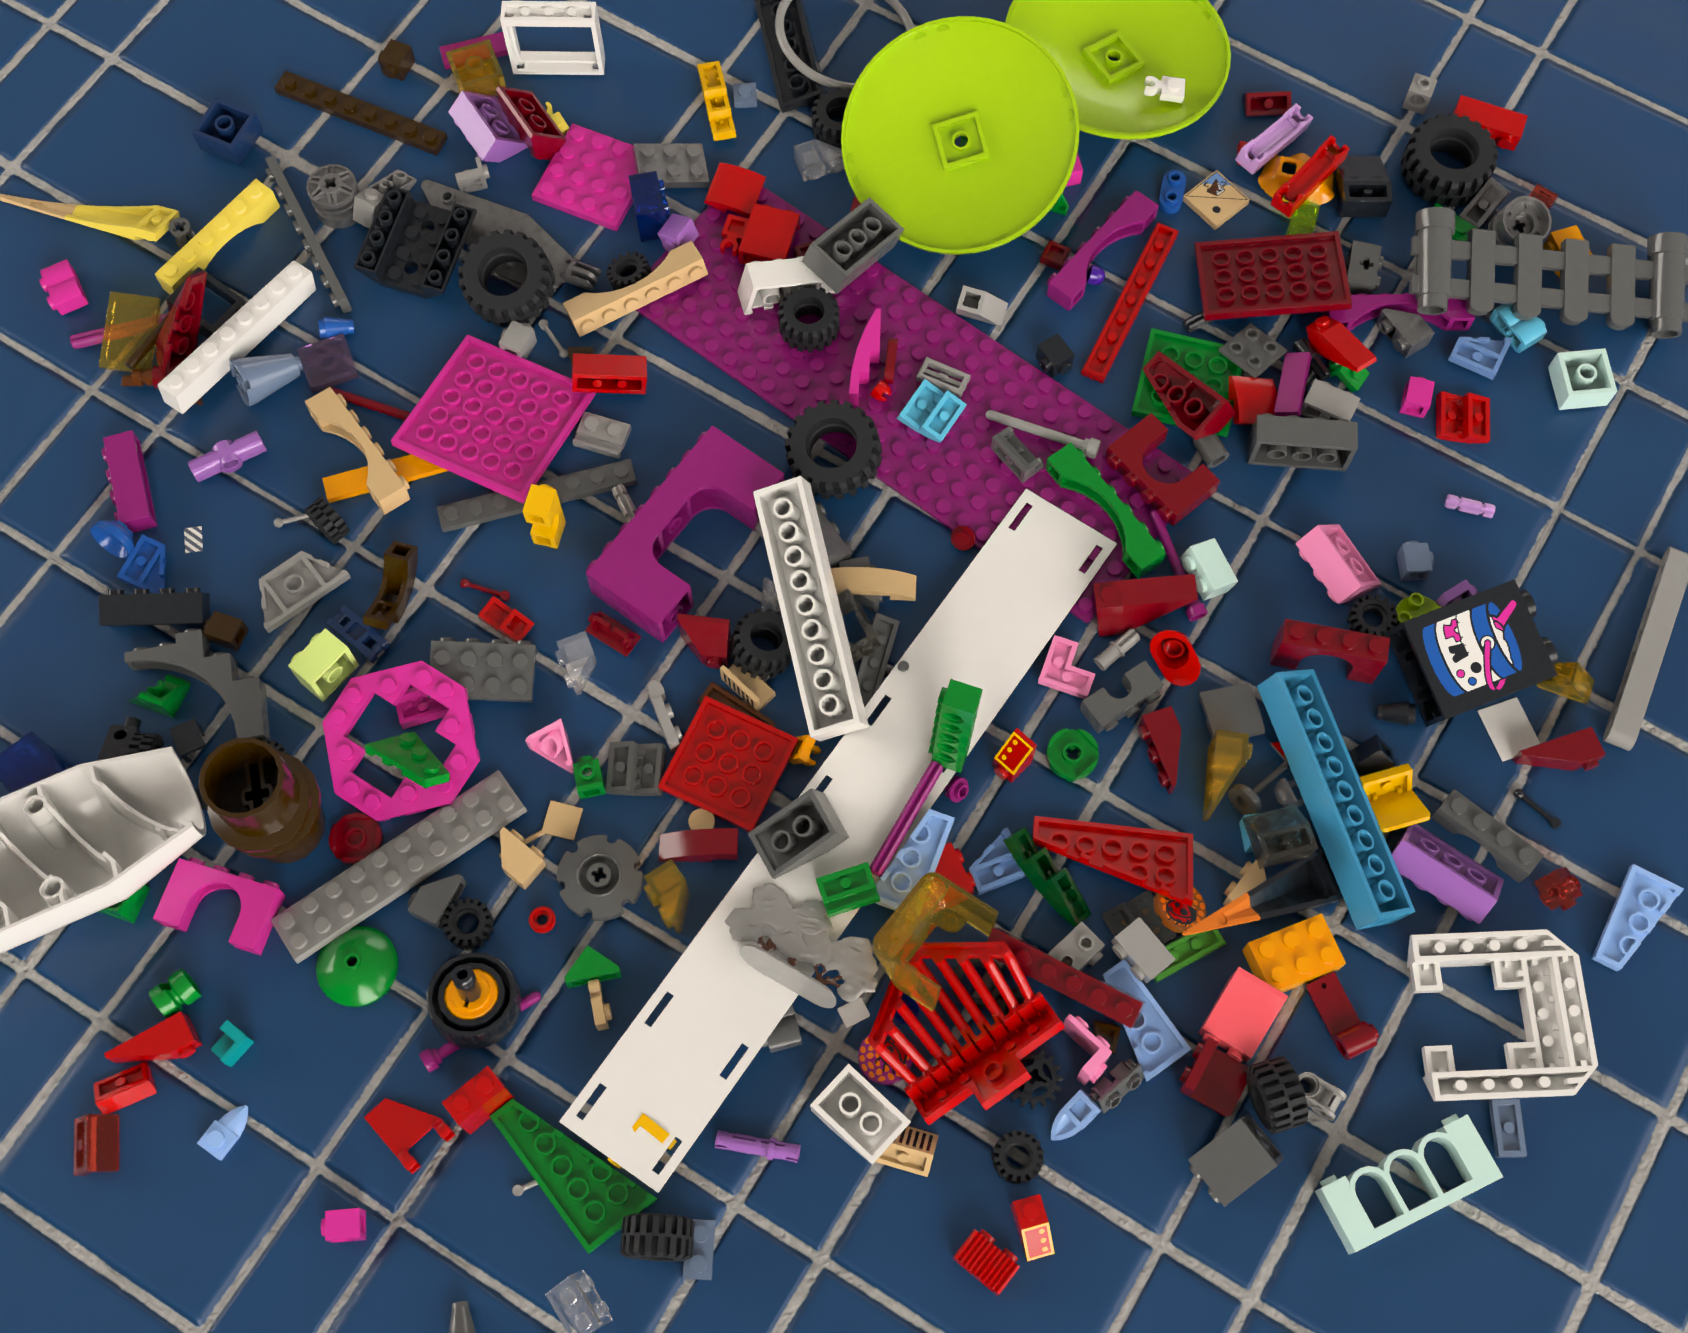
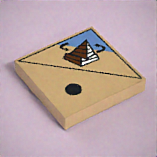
(1215, 200)

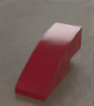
(699, 845)

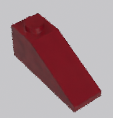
(1565, 753)

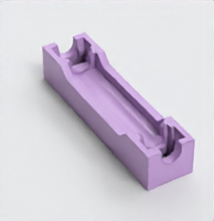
(1273, 139)

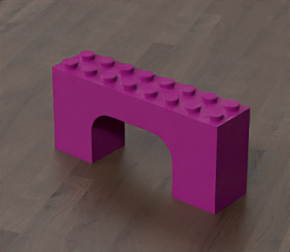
(710, 476)

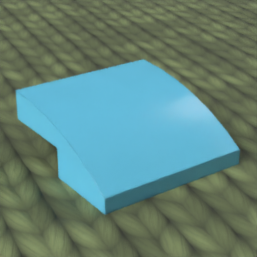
(931, 411)

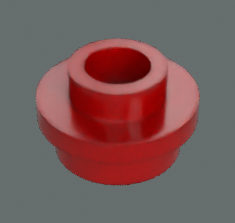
(540, 912)

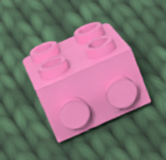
(1095, 1046)

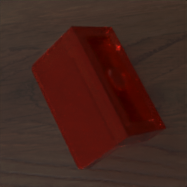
(96, 1144)

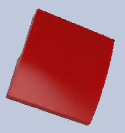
(734, 189)
(1251, 398)
(1463, 418)

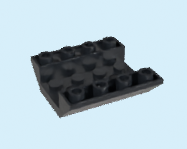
(399, 242)

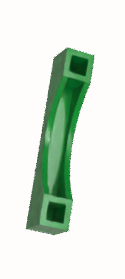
(1074, 473)

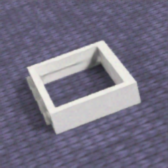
(552, 15)

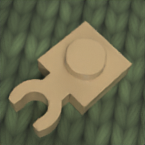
(601, 1011)

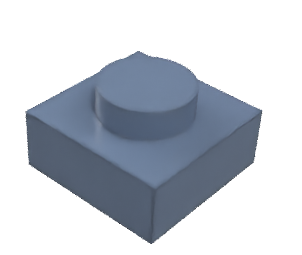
(745, 95)

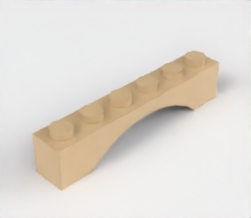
(595, 310)
(382, 482)

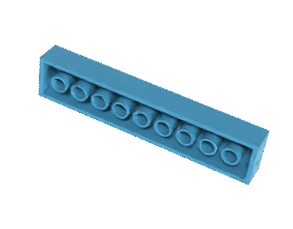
(1335, 799)

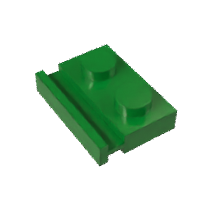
(847, 889)

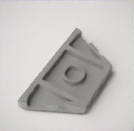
(296, 586)

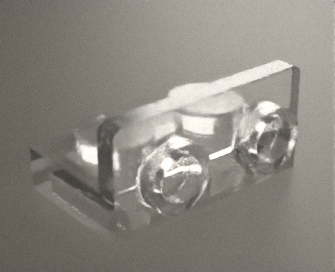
(579, 1304)

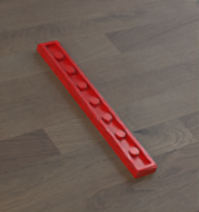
(1129, 303)

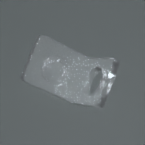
(1285, 795)

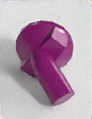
(957, 789)

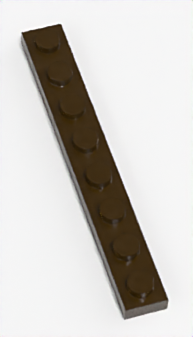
(361, 113)

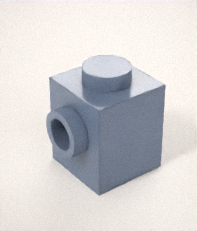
(1414, 561)

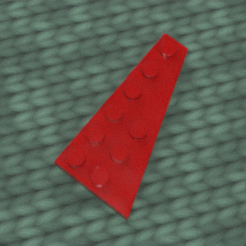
(1138, 855)

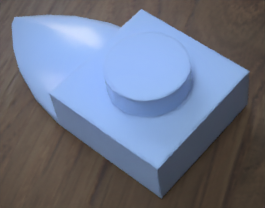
(1074, 1116)
(225, 1132)

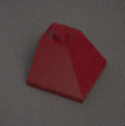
(707, 638)

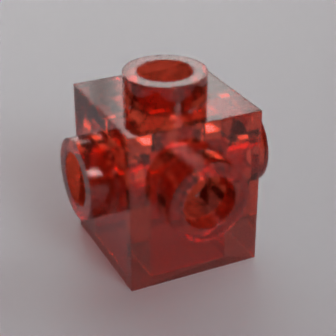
(1559, 889)

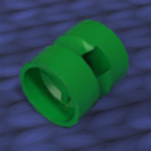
(172, 995)

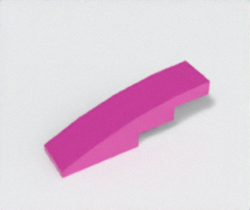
(866, 353)

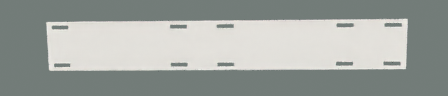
(978, 636)

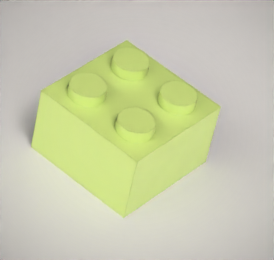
(323, 664)

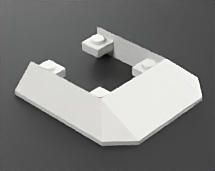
(1553, 1009)

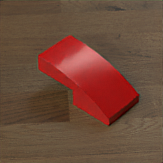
(505, 620)

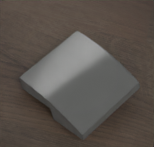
(1232, 710)
(635, 768)

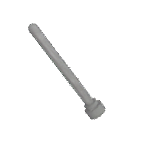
(1088, 446)

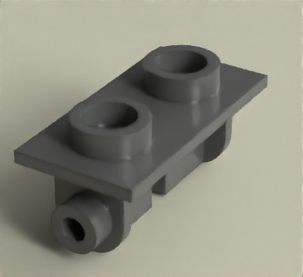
(1127, 1077)

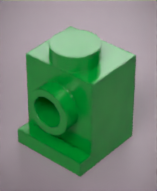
(593, 784)

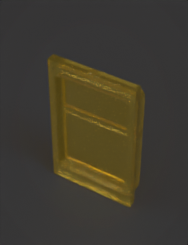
(127, 326)

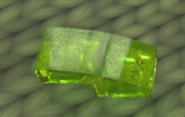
(1303, 219)

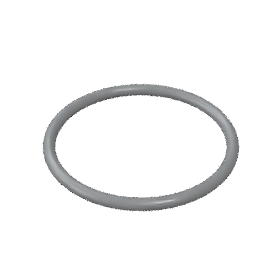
(806, 70)

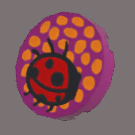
(875, 1067)

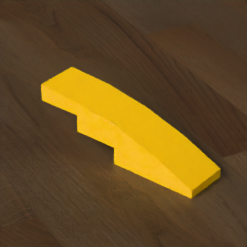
(716, 101)

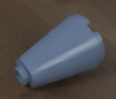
(264, 375)

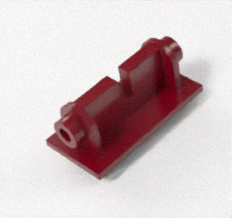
(612, 633)

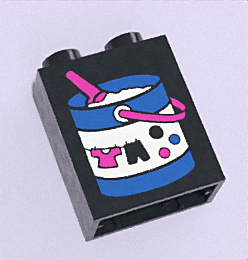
(1472, 652)

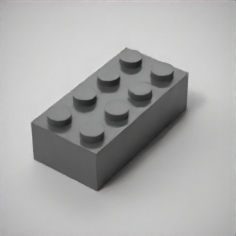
(852, 245)
(1302, 442)

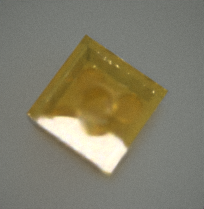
(476, 68)

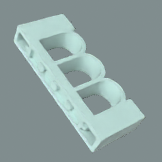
(1466, 1151)

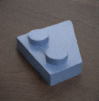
(1480, 354)
(995, 866)

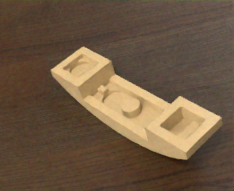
(875, 582)

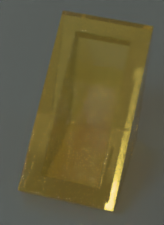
(1571, 682)

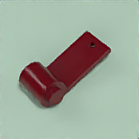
(1340, 1018)

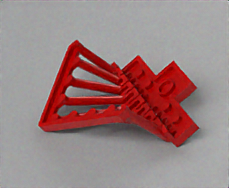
(988, 1062)

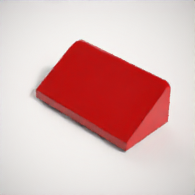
(124, 1088)

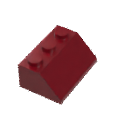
(531, 122)

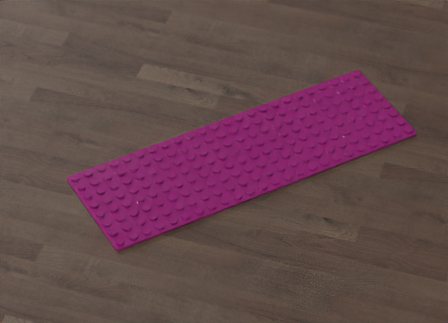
(949, 480)

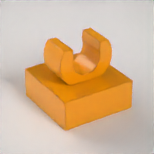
(803, 750)

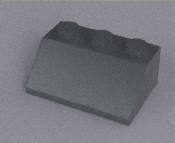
(836, 548)

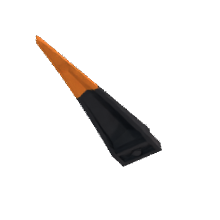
(1296, 888)

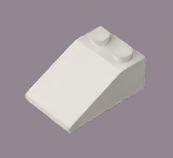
(859, 1114)

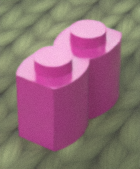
(63, 287)

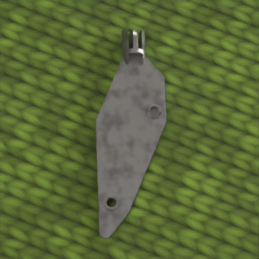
(498, 217)

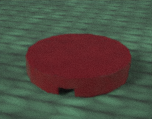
(355, 837)

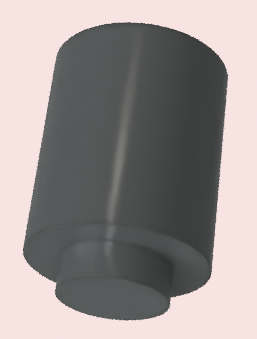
(1211, 450)

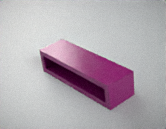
(129, 481)

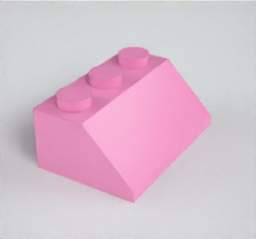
(1337, 563)

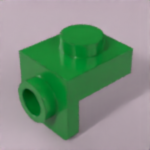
(1350, 378)

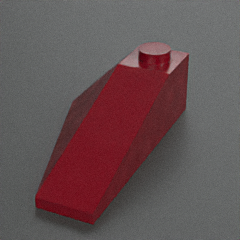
(181, 329)
(1189, 401)
(1139, 601)

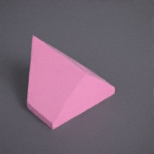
(553, 745)

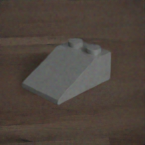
(798, 833)

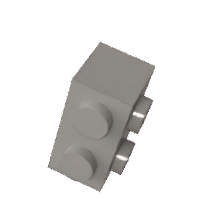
(1329, 402)
(1079, 948)
(1142, 951)

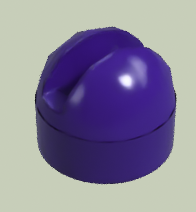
(1095, 275)

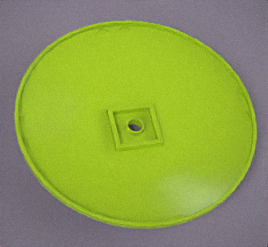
(1148, 40)
(949, 83)

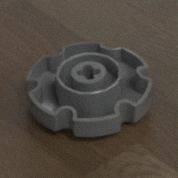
(609, 895)

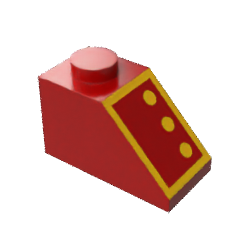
(1014, 756)
(1033, 1227)

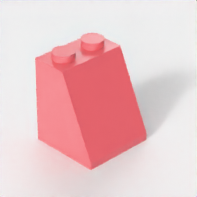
(1242, 1014)

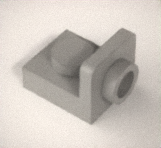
(473, 179)

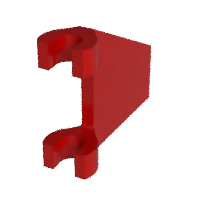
(403, 1127)

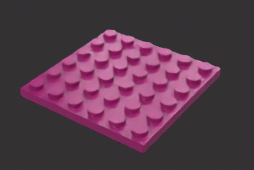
(493, 418)

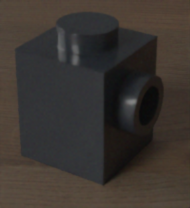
(1055, 356)

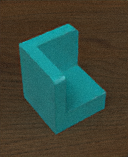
(231, 1044)

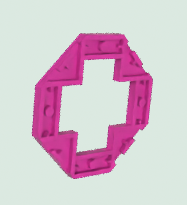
(346, 755)

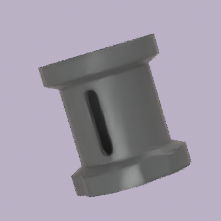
(185, 230)

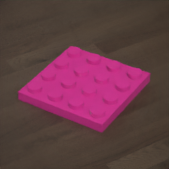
(589, 178)

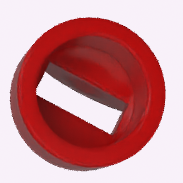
(879, 391)

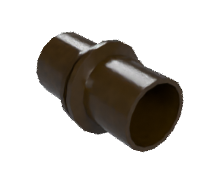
(262, 801)

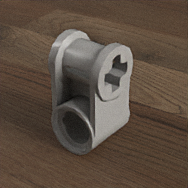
(1322, 1097)

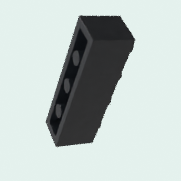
(154, 608)

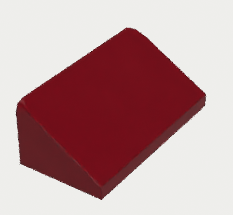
(1266, 103)

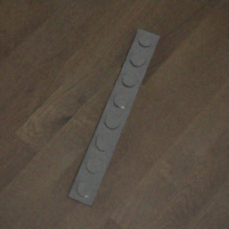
(310, 241)
(568, 487)

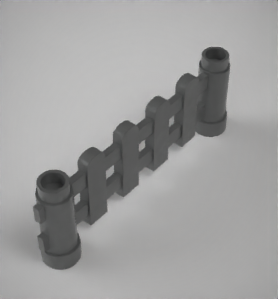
(1664, 270)

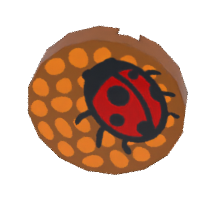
(1177, 915)

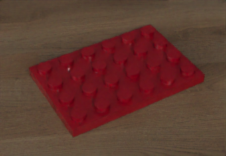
(1272, 275)

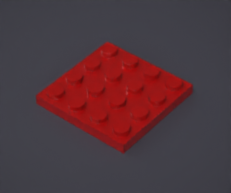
(728, 764)

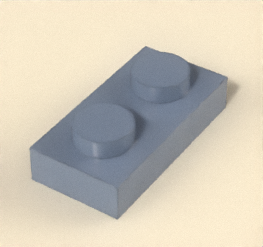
(1507, 1128)
(701, 1264)

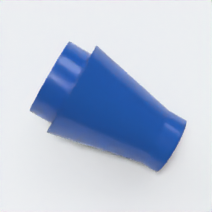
(334, 326)

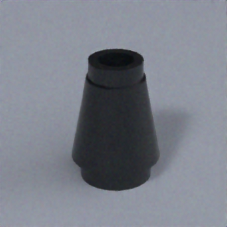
(1398, 713)

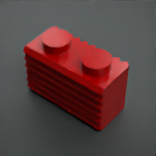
(986, 1261)

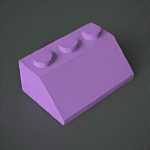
(486, 126)

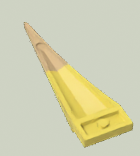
(126, 221)

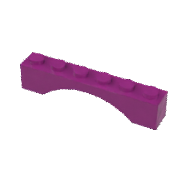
(1130, 219)
(1370, 306)

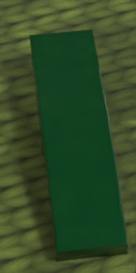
(1051, 883)

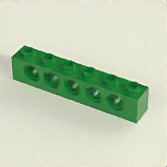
(954, 724)

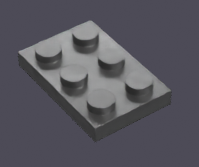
(675, 163)

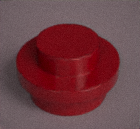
(963, 537)

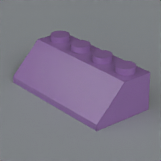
(1446, 873)

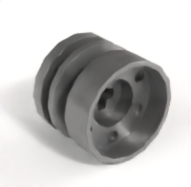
(332, 195)
(1524, 216)

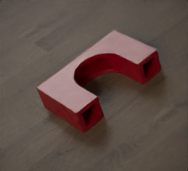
(1170, 500)
(1298, 639)

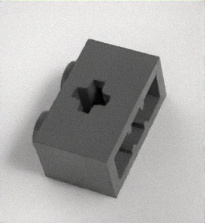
(1362, 267)

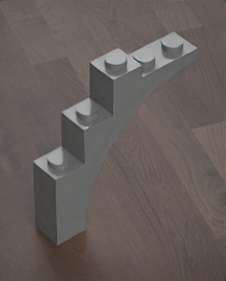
(192, 657)

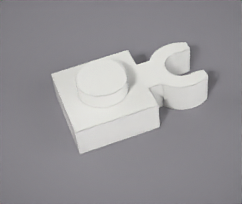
(1169, 88)

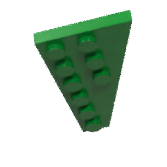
(578, 1183)

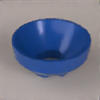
(113, 537)

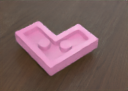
(1059, 673)

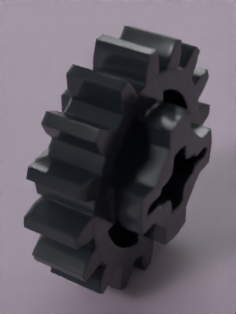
(1043, 1083)

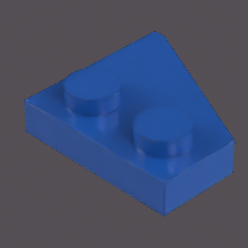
(145, 565)

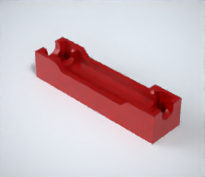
(1309, 177)

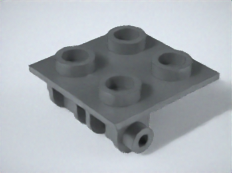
(1252, 351)

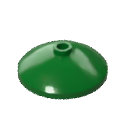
(365, 980)

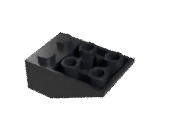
(1363, 187)

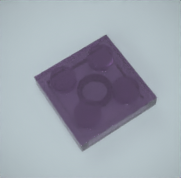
(327, 363)

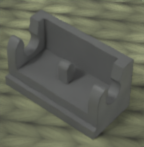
(1015, 455)

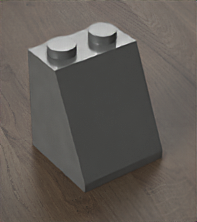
(1235, 1160)

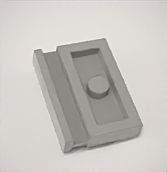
(601, 435)

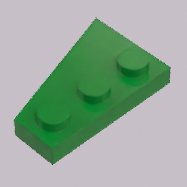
(412, 757)

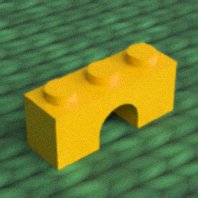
(546, 515)

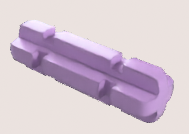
(1469, 506)

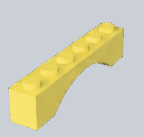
(249, 208)

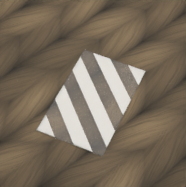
(193, 539)

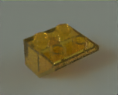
(669, 890)

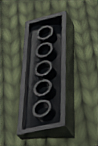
(792, 87)

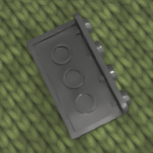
(487, 669)

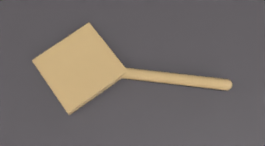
(560, 821)

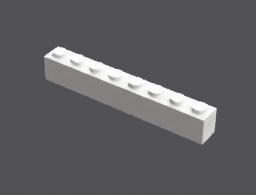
(237, 337)

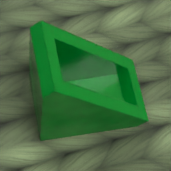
(591, 966)

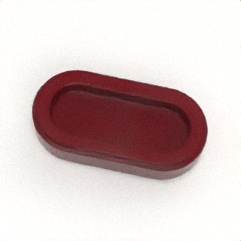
(890, 363)

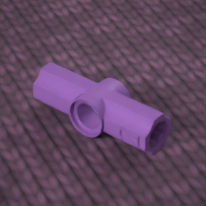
(227, 456)

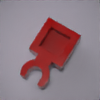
(733, 233)

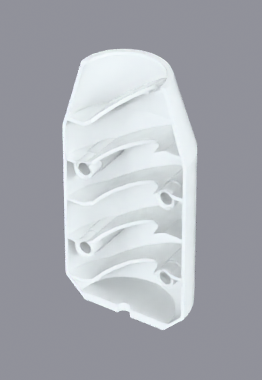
(91, 839)

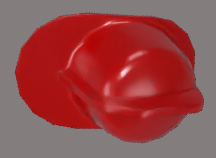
(1175, 657)

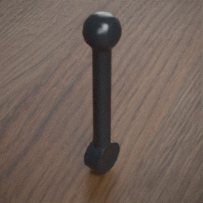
(1553, 822)

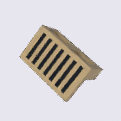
(752, 691)
(911, 1151)

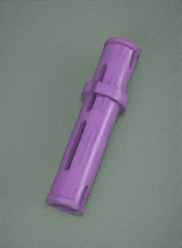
(758, 1146)

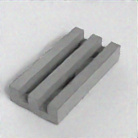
(941, 380)

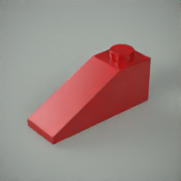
(1338, 344)
(166, 1040)

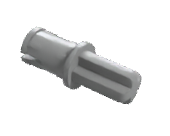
(1117, 649)

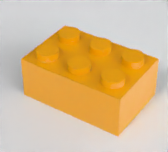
(1295, 954)

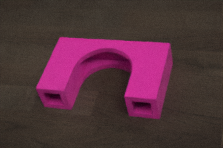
(194, 881)

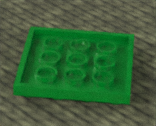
(1195, 356)

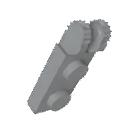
(664, 714)

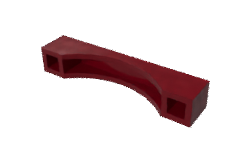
(1071, 981)

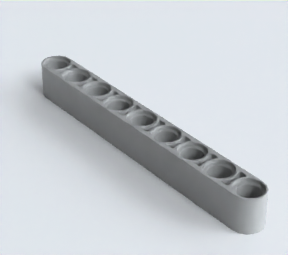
(1648, 650)

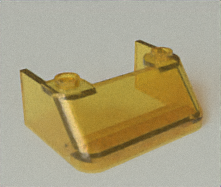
(929, 904)

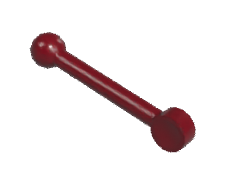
(504, 595)

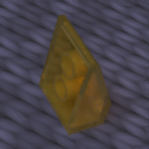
(1225, 758)

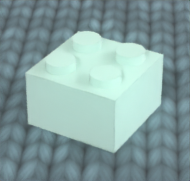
(1582, 379)

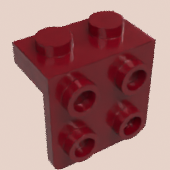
(1214, 1078)

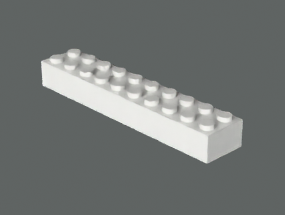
(810, 609)

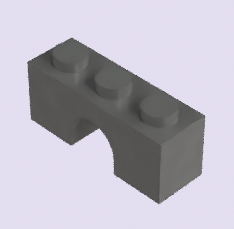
(1105, 711)

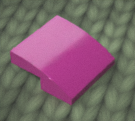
(417, 708)

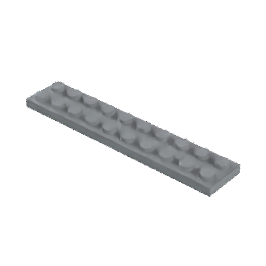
(397, 866)

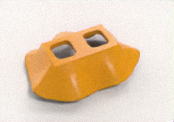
(1273, 178)

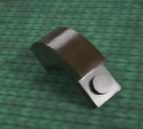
(396, 586)

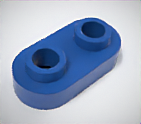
(1172, 189)

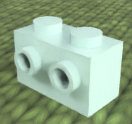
(1210, 568)

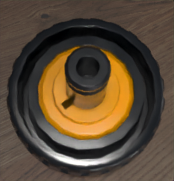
(474, 1000)

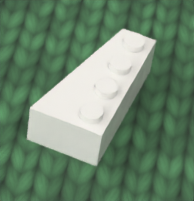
(770, 281)

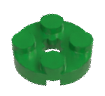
(1072, 768)

